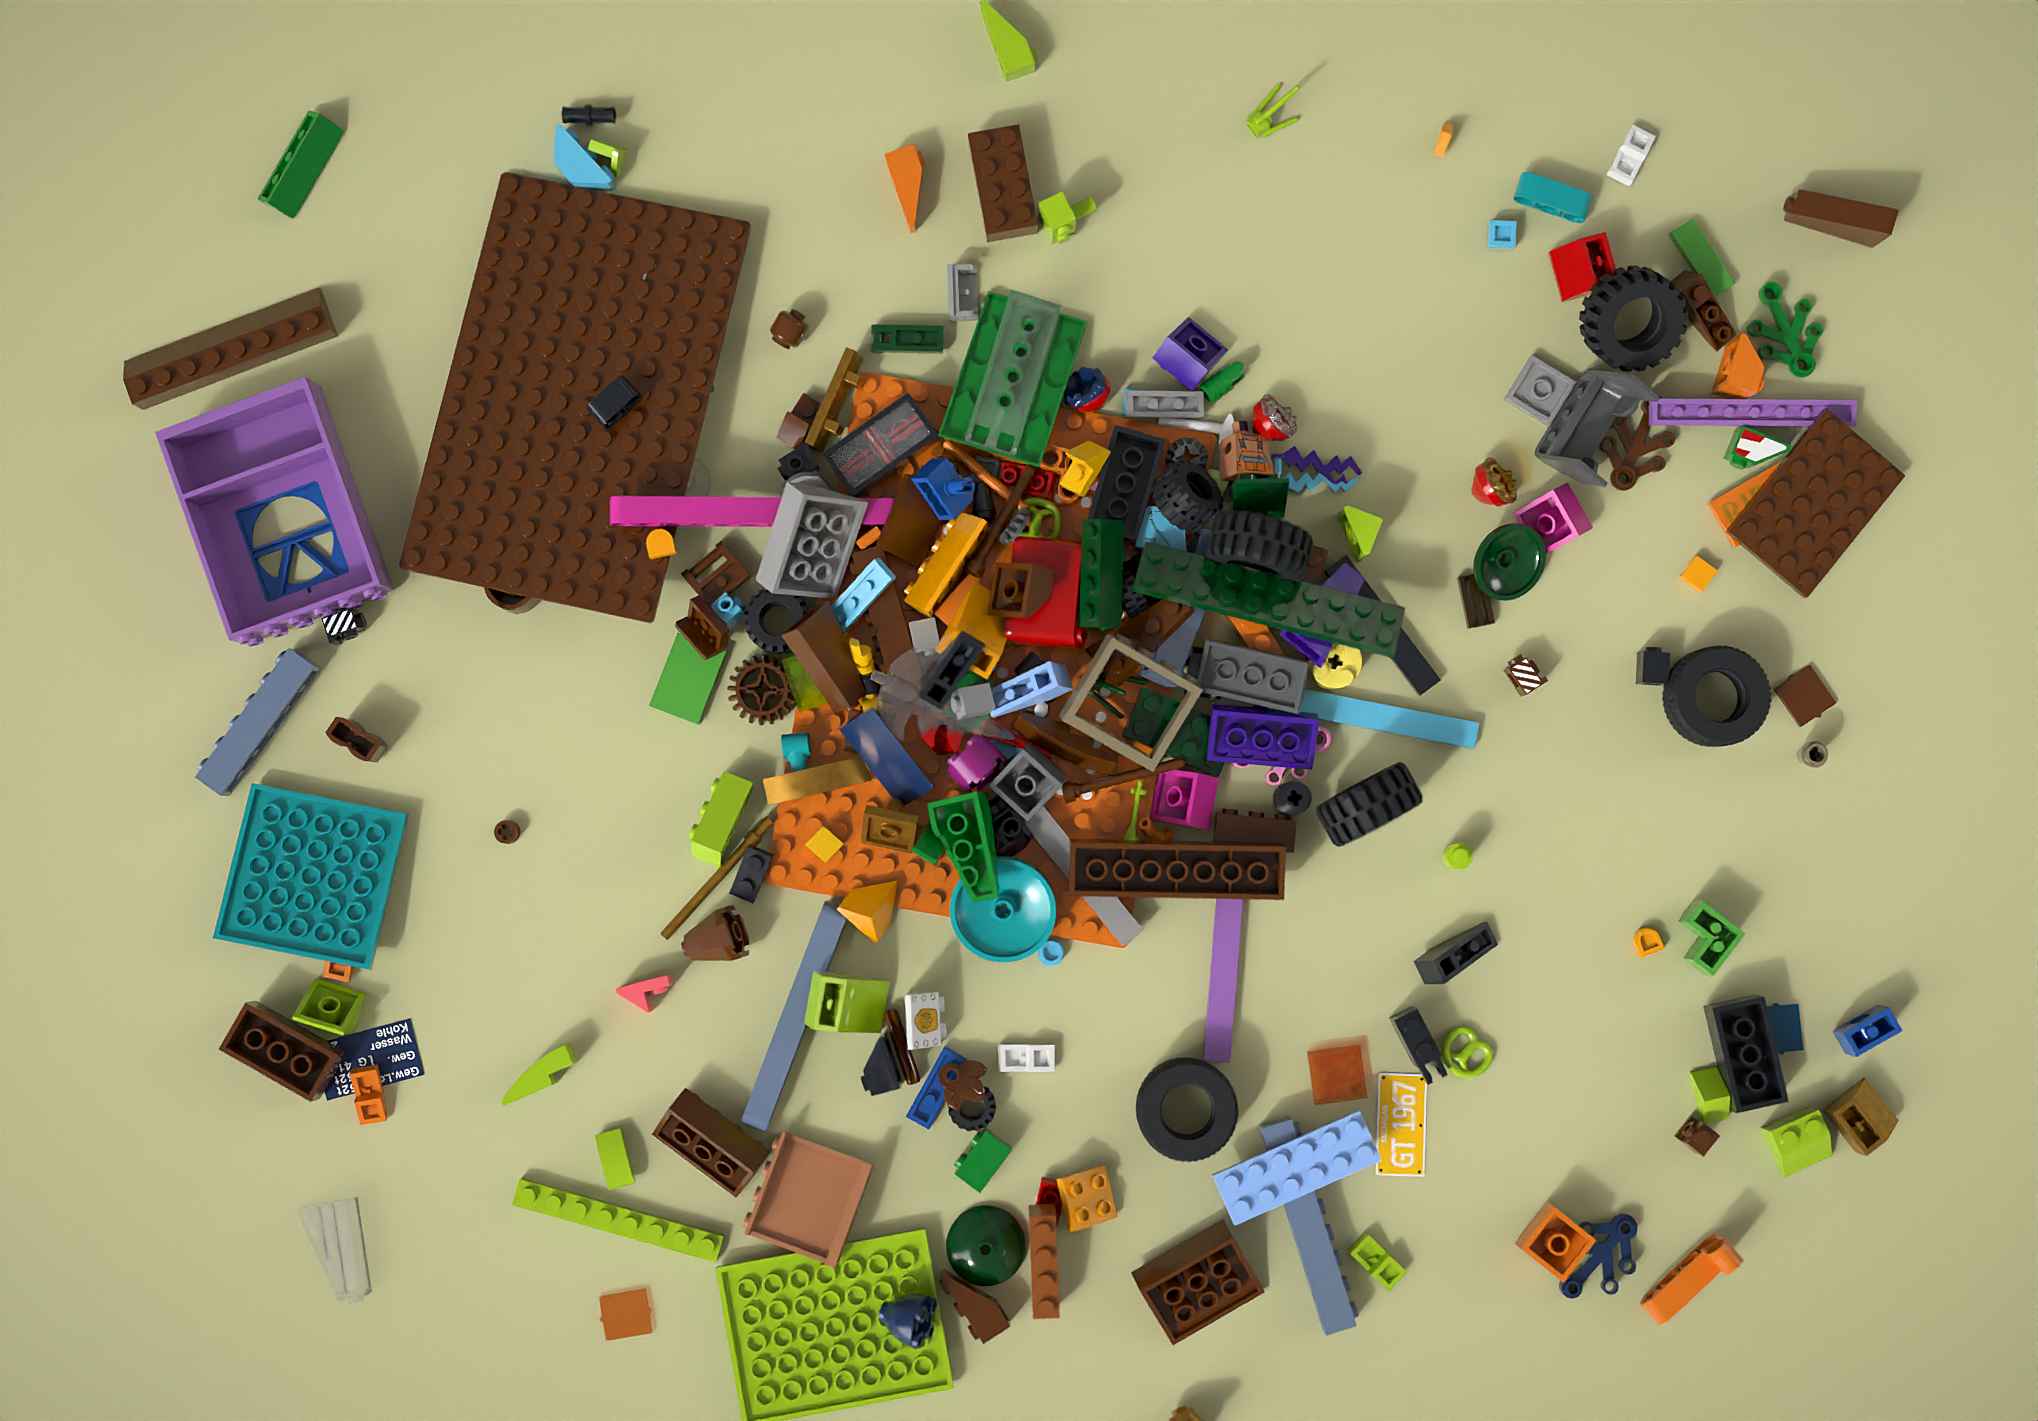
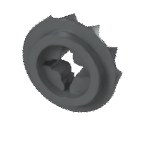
(1194, 447)
(1015, 526)

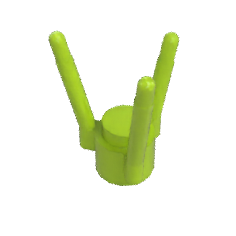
(1260, 122)

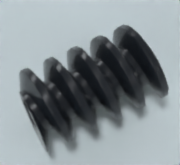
(1293, 788)

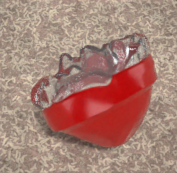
(1273, 420)

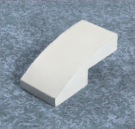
(1630, 155)
(1026, 1057)

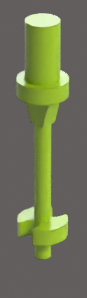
(1131, 833)

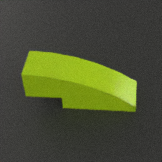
(540, 1074)

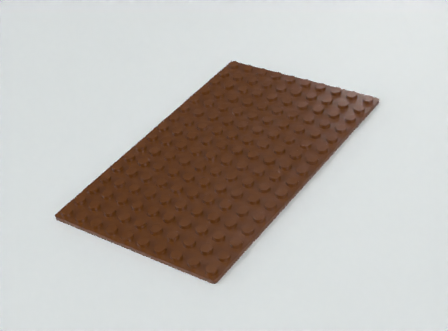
(551, 319)

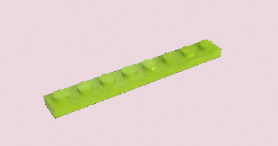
(618, 1220)

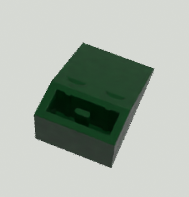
(1260, 495)

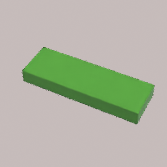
(1701, 257)

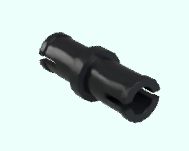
(588, 115)

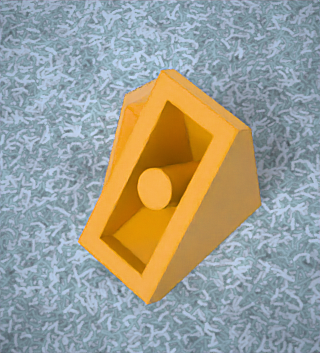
(870, 908)

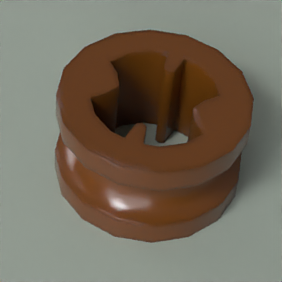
(502, 838)

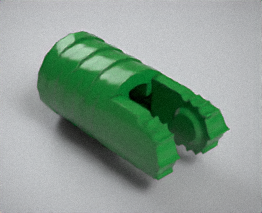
(1222, 382)

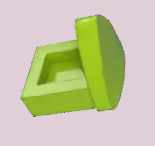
(610, 150)

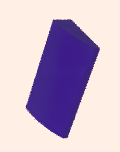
(1262, 736)

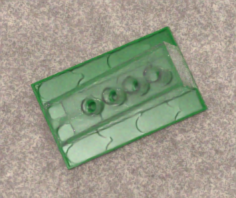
(1013, 377)

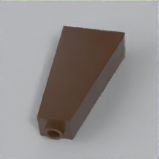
(1841, 217)
(826, 657)

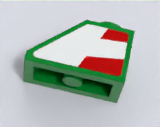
(1752, 448)

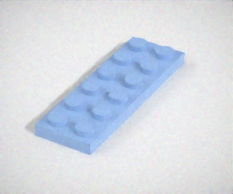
(1296, 1167)

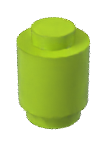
(1457, 856)

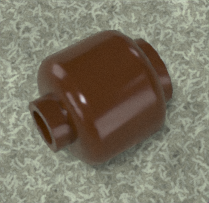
(789, 328)

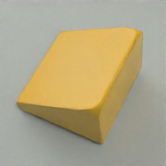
(824, 844)

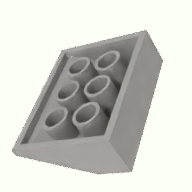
(810, 541)

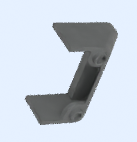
(1586, 419)

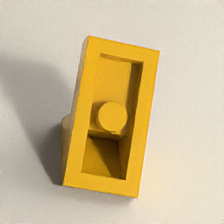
(1086, 464)

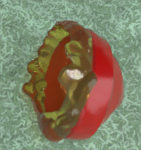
(1493, 484)

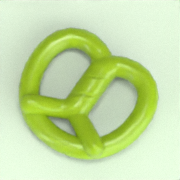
(1050, 508)
(1465, 1053)

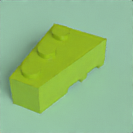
(720, 818)

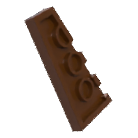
(1146, 630)

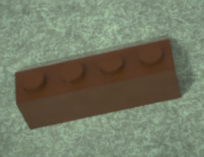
(710, 1142)

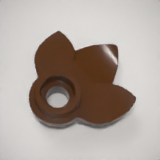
(965, 1086)

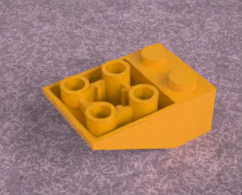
(973, 619)

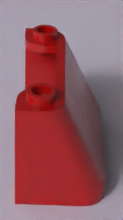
(1056, 620)

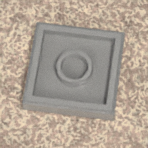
(1540, 390)

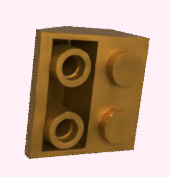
(1862, 1117)

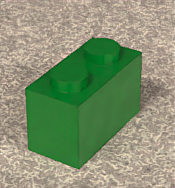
(982, 1159)

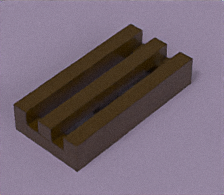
(1466, 605)

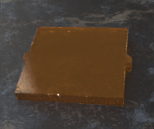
(625, 1314)

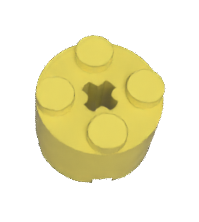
(1342, 675)

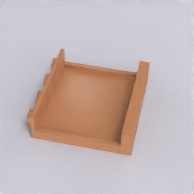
(808, 1198)

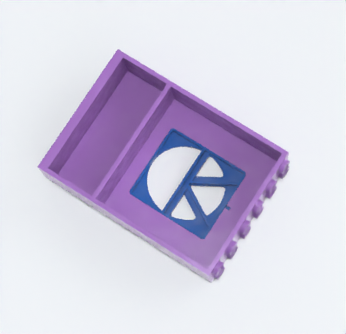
(240, 462)

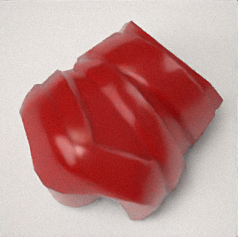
(940, 741)

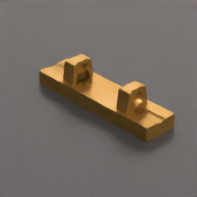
(832, 403)

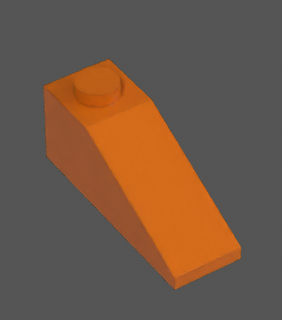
(907, 176)

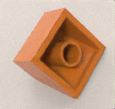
(1739, 370)
(1555, 1242)

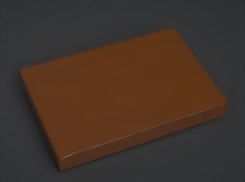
(908, 525)

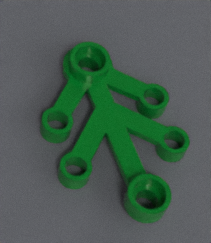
(1788, 334)

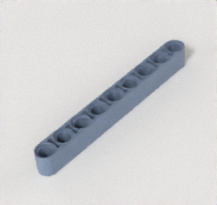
(791, 1023)

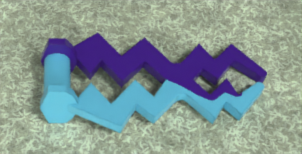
(1323, 471)

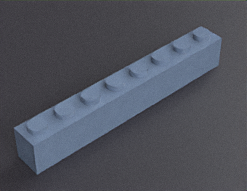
(1314, 1244)

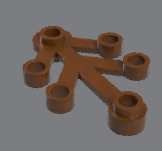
(1634, 449)

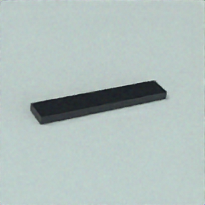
(1407, 656)

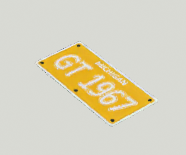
(1401, 1124)

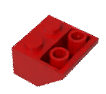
(1581, 265)

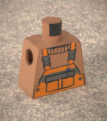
(1244, 454)

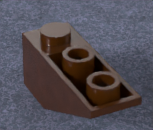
(1704, 309)
(981, 1310)

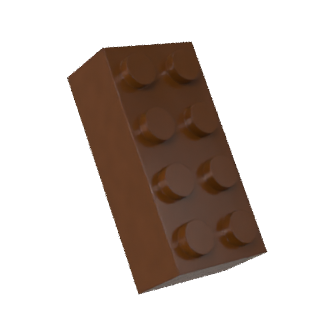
(1003, 183)
(282, 1050)

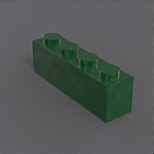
(1101, 573)

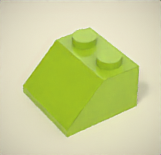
(1798, 1140)

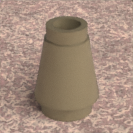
(1817, 752)

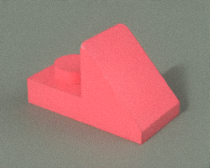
(638, 992)

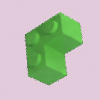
(1715, 934)

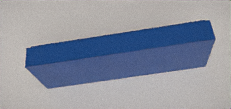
(932, 1093)

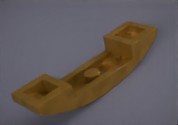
(816, 780)

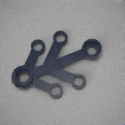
(1603, 1253)

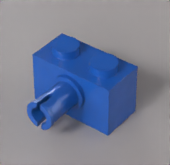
(943, 488)

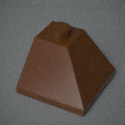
(1019, 589)

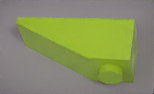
(1009, 45)

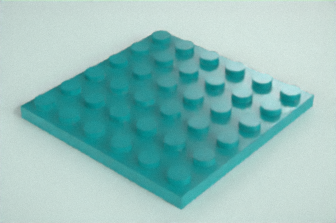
(311, 876)

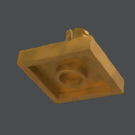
(889, 827)

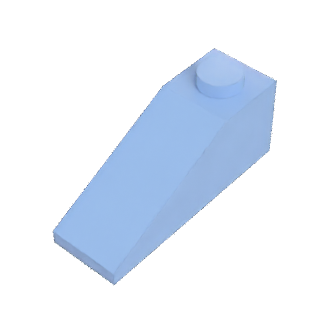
(1031, 688)

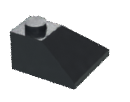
(881, 1069)

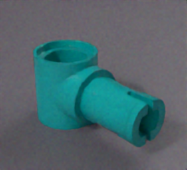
(796, 749)

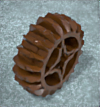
(762, 703)

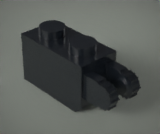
(1418, 1042)

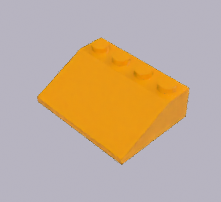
(946, 564)

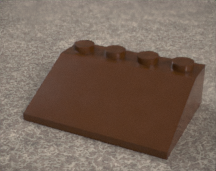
(1197, 1282)

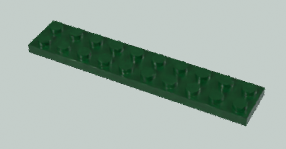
(1269, 600)

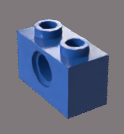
(1867, 1030)

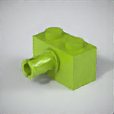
(1060, 218)

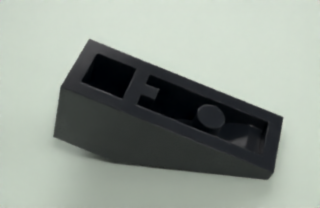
(949, 669)
(1455, 954)

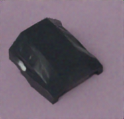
(1009, 830)

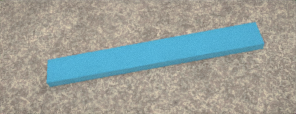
(1390, 719)

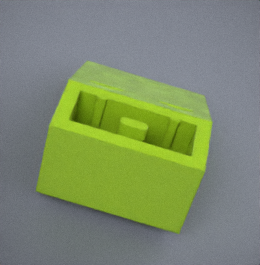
(846, 1003)

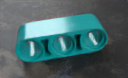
(1553, 197)

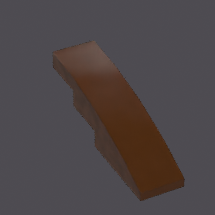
(1056, 739)

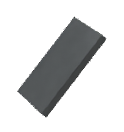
(1252, 675)

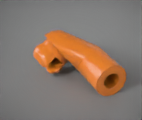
(1152, 832)

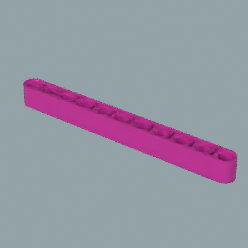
(717, 511)

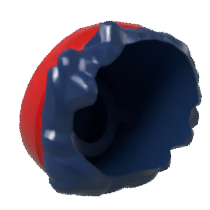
(1087, 390)

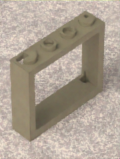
(1143, 656)

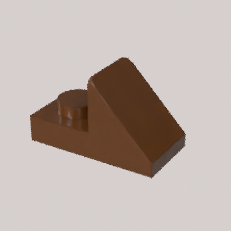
(798, 422)

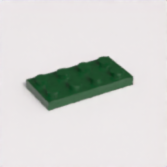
(1151, 717)

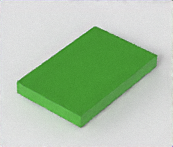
(686, 681)

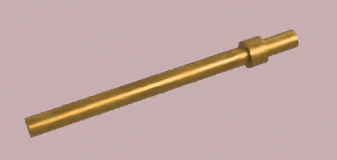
(751, 838)

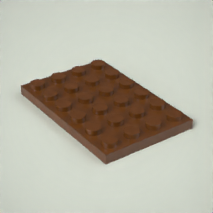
(1815, 503)

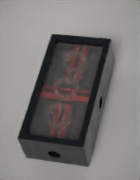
(881, 446)

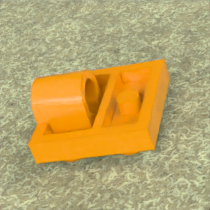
(1087, 1198)

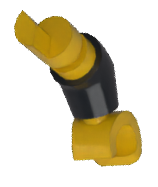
(865, 666)

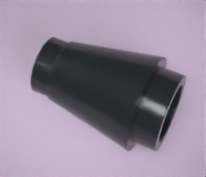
(983, 503)

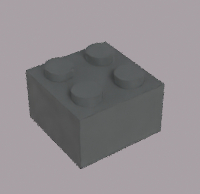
(1028, 781)

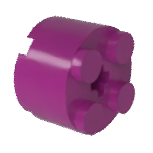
(976, 764)

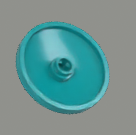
(1008, 925)

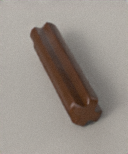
(900, 1043)

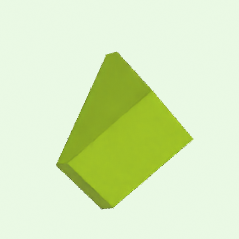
(1710, 1095)

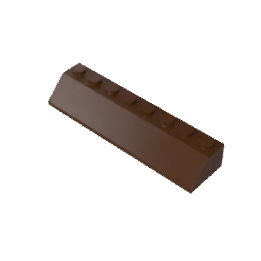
(228, 349)

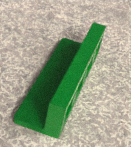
(301, 164)

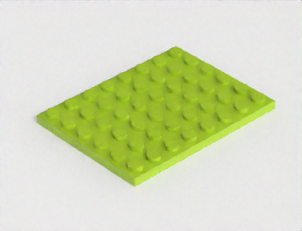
(812, 1333)

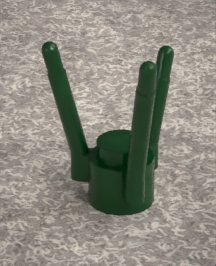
(1100, 682)

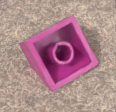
(1555, 517)
(1184, 799)

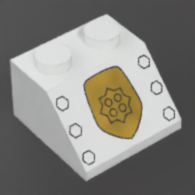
(924, 1019)

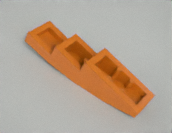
(948, 609)

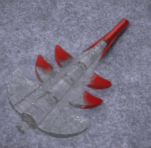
(900, 699)

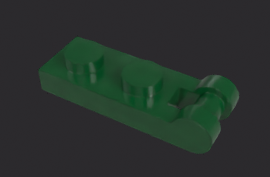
(907, 339)

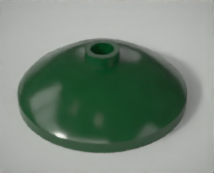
(1517, 569)
(985, 1226)

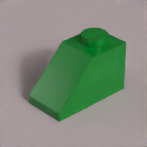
(929, 846)

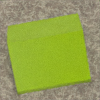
(1359, 530)
(330, 1007)

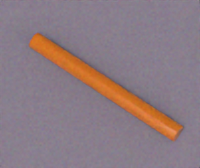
(981, 472)

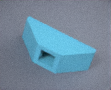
(579, 163)

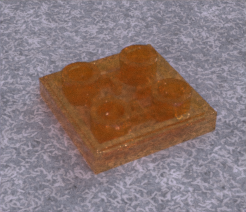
(1337, 1074)

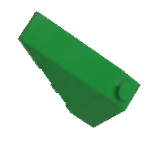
(968, 838)

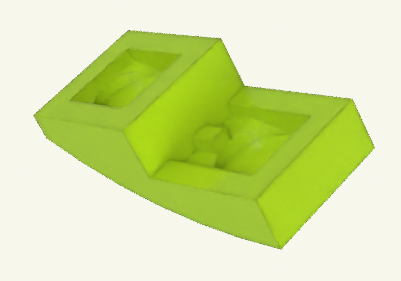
(615, 1159)
(1377, 1261)

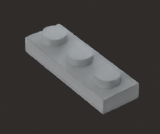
(1164, 404)

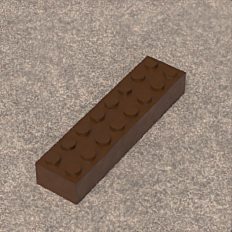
(1177, 869)

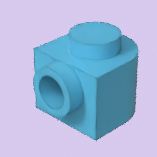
(729, 609)

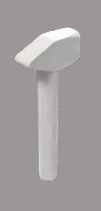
(1224, 430)

